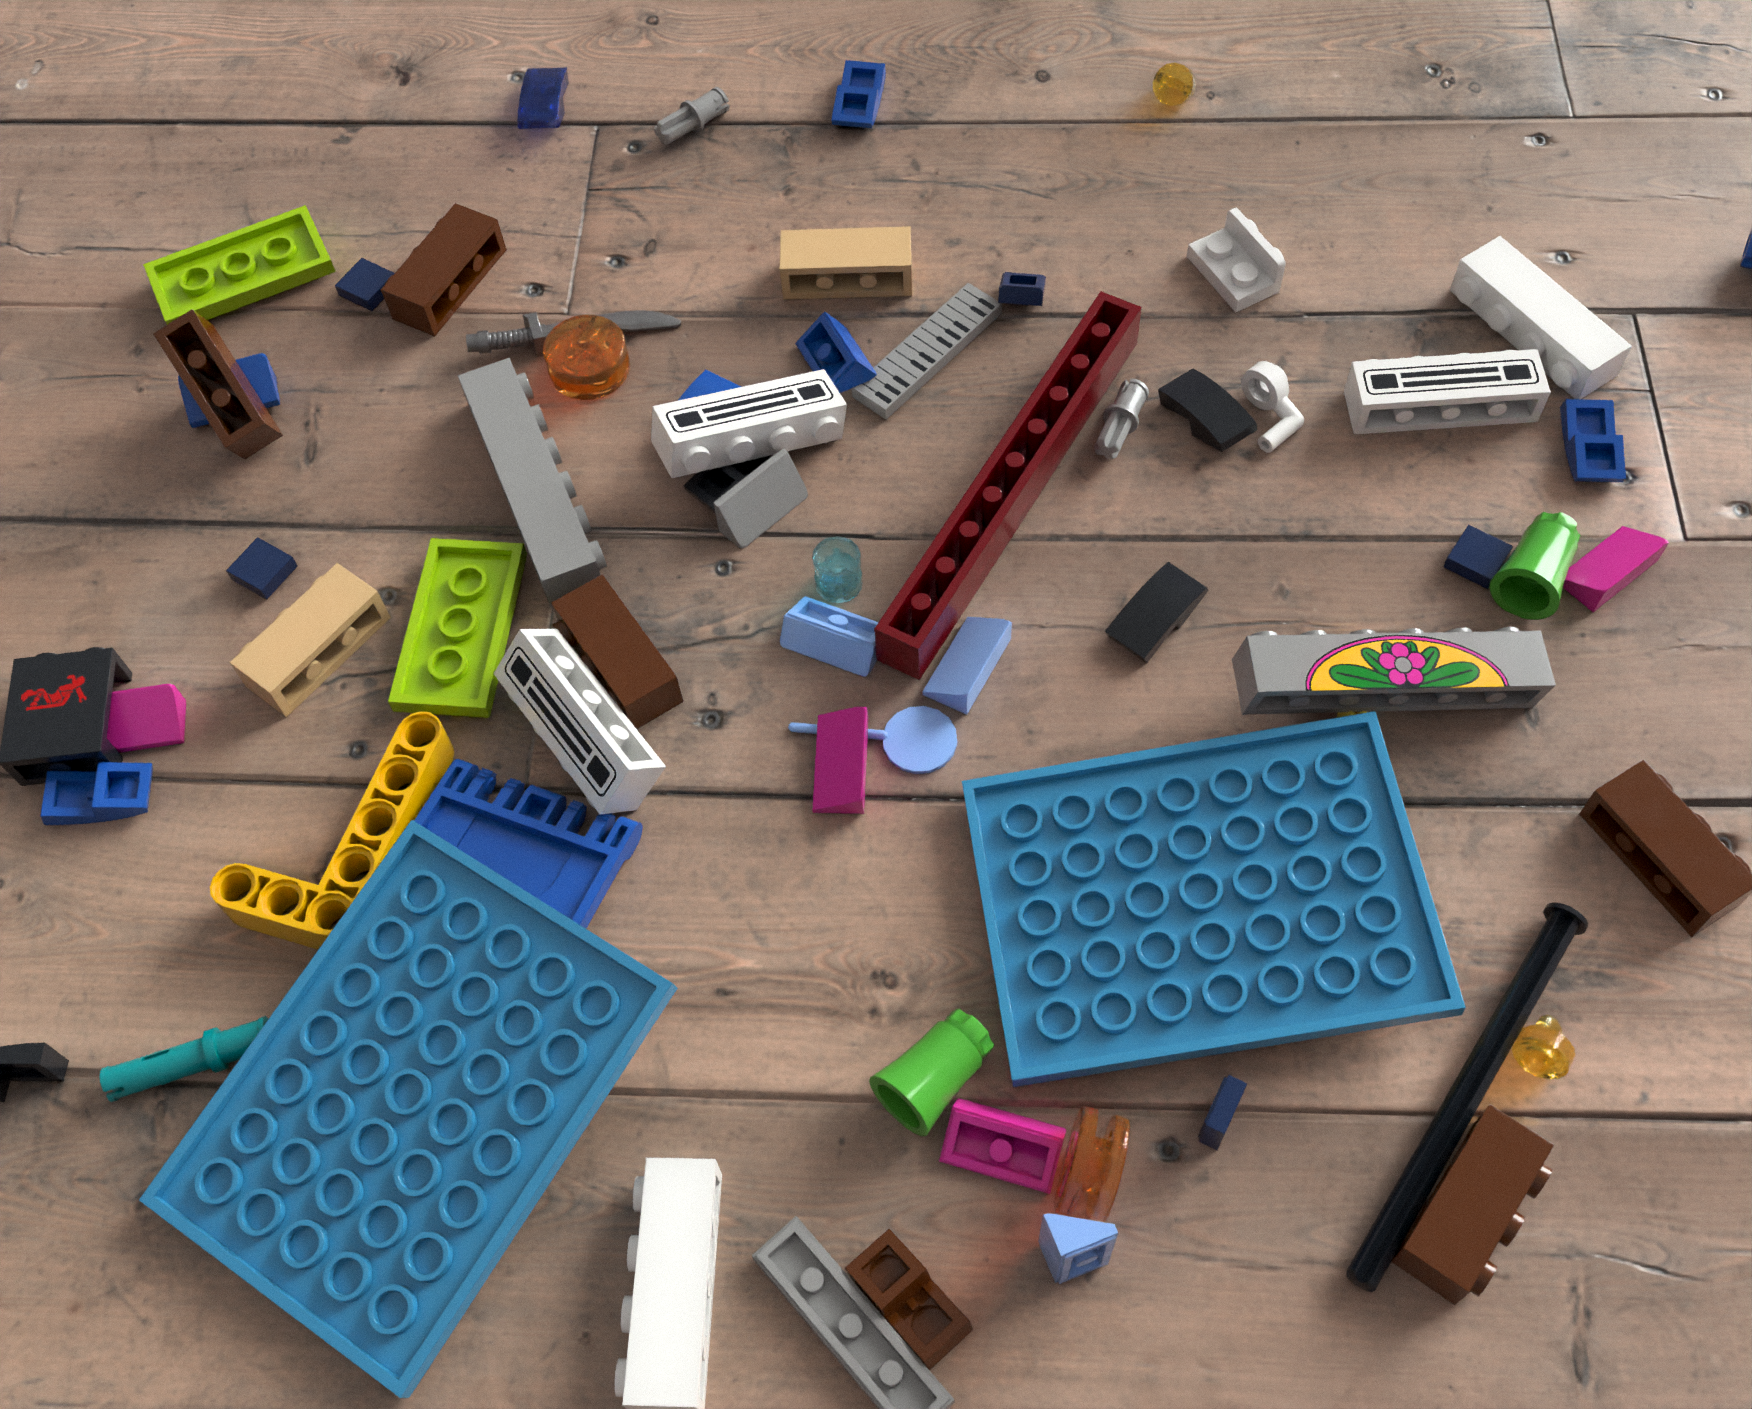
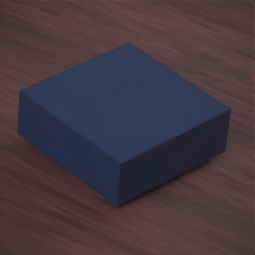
(364, 284)
(1022, 289)
(1477, 556)
(262, 568)
(1221, 1111)

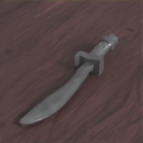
(536, 333)

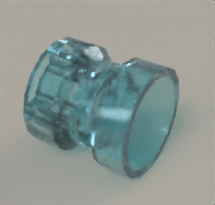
(837, 569)

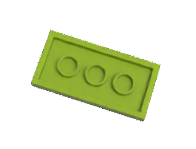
(240, 267)
(458, 628)

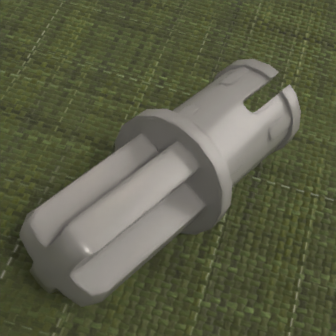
(692, 116)
(1121, 418)

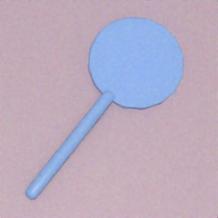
(913, 739)

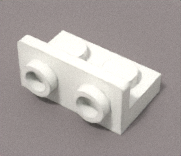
(1239, 262)

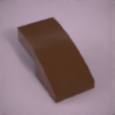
(909, 1299)

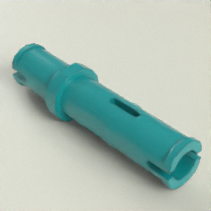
(212, 1052)

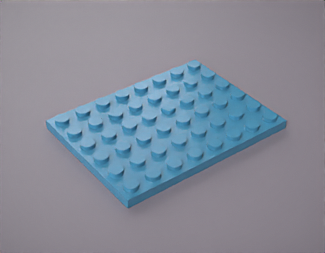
(1205, 900)
(408, 1105)

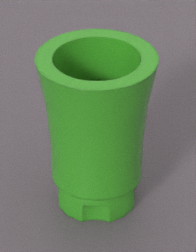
(1536, 570)
(932, 1071)

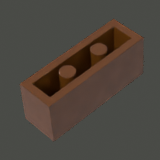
(444, 269)
(218, 384)
(617, 651)
(1668, 847)
(1475, 1206)

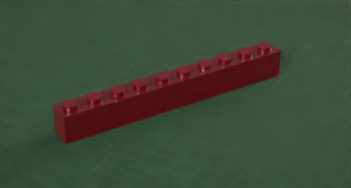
(1006, 487)

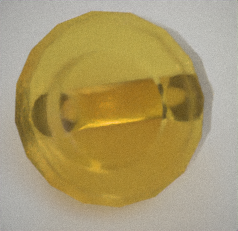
(1174, 84)
(1544, 1049)

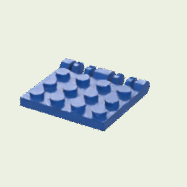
(531, 837)

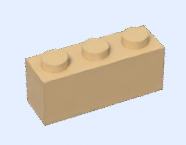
(846, 263)
(310, 639)

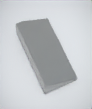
(760, 500)

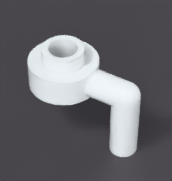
(1268, 389)

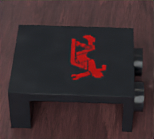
(60, 713)

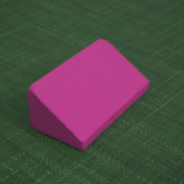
(1613, 566)
(146, 718)
(841, 761)
(1002, 1145)

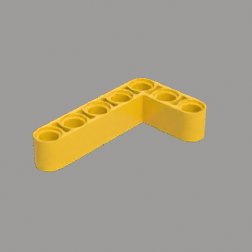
(357, 851)

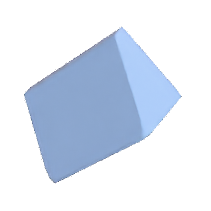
(830, 635)
(968, 662)
(1075, 1245)

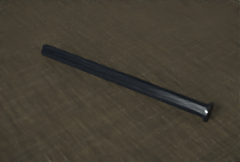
(1464, 1096)

